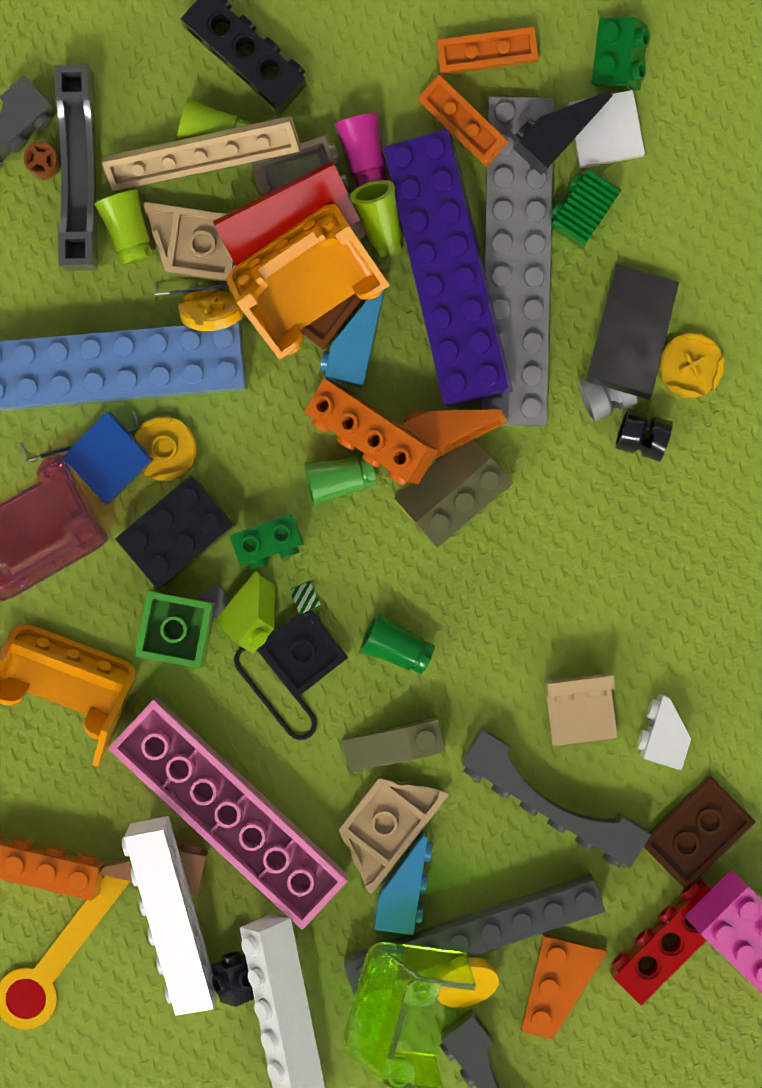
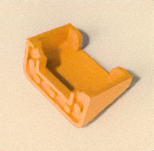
(303, 278)

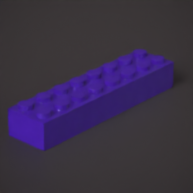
(448, 268)

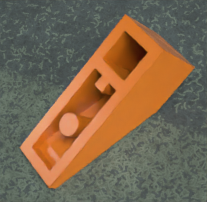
(452, 428)

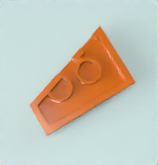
(557, 983)

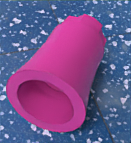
(363, 147)

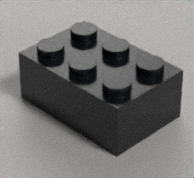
(175, 532)

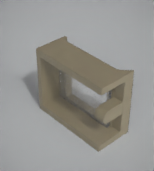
(280, 170)

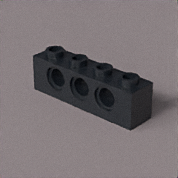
(276, 91)

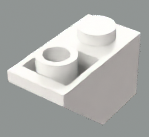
(666, 735)

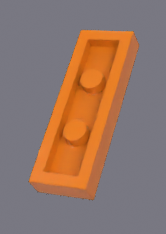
(487, 50)
(463, 120)

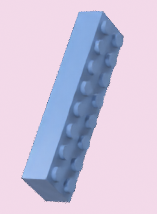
(120, 366)

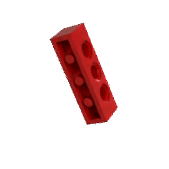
(667, 960)

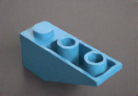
(399, 896)

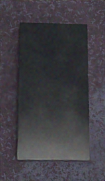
(632, 332)

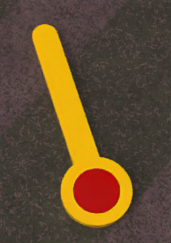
(28, 993)

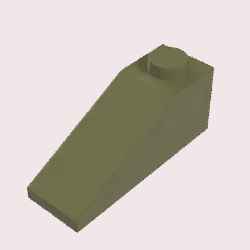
(394, 745)

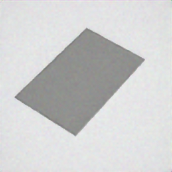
(216, 595)

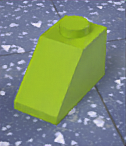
(250, 613)

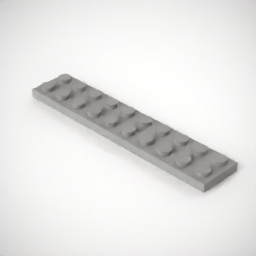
(519, 262)

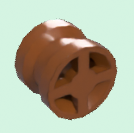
(37, 155)

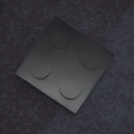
(302, 652)

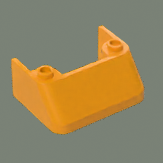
(67, 675)

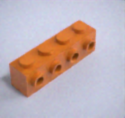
(371, 432)
(50, 868)

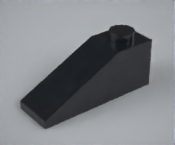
(553, 132)

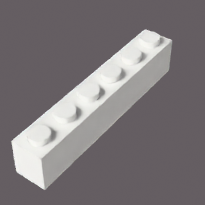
(170, 915)
(281, 1003)

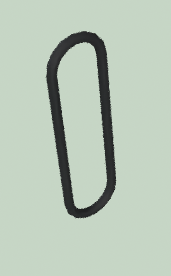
(269, 706)

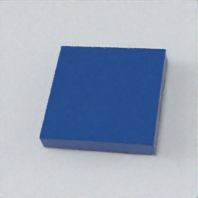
(107, 458)

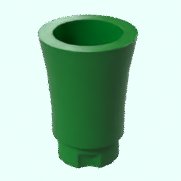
(396, 645)

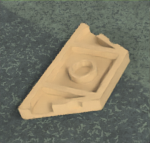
(189, 242)
(386, 825)

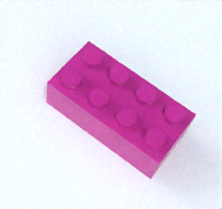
(733, 925)

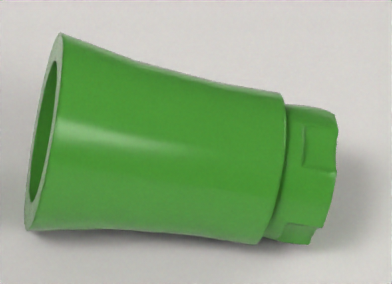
(338, 478)

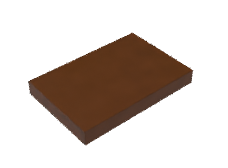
(698, 831)

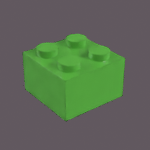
(175, 629)

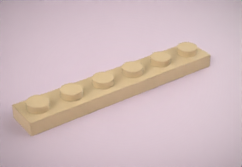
(201, 153)

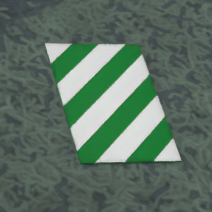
(305, 597)

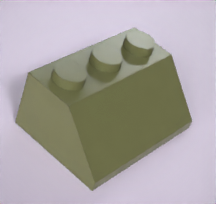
(453, 491)

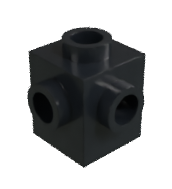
(231, 979)

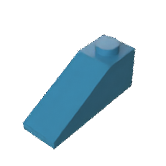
(352, 348)

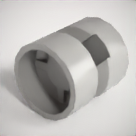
(601, 400)

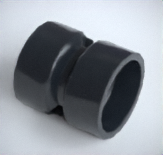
(633, 430)

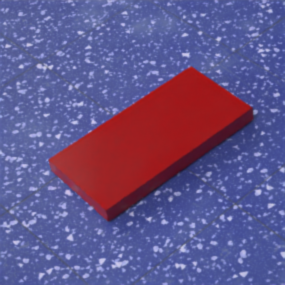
(276, 212)

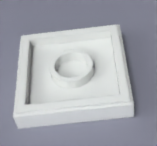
(611, 134)

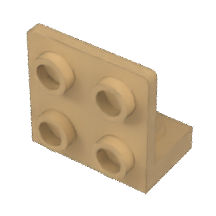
(581, 709)

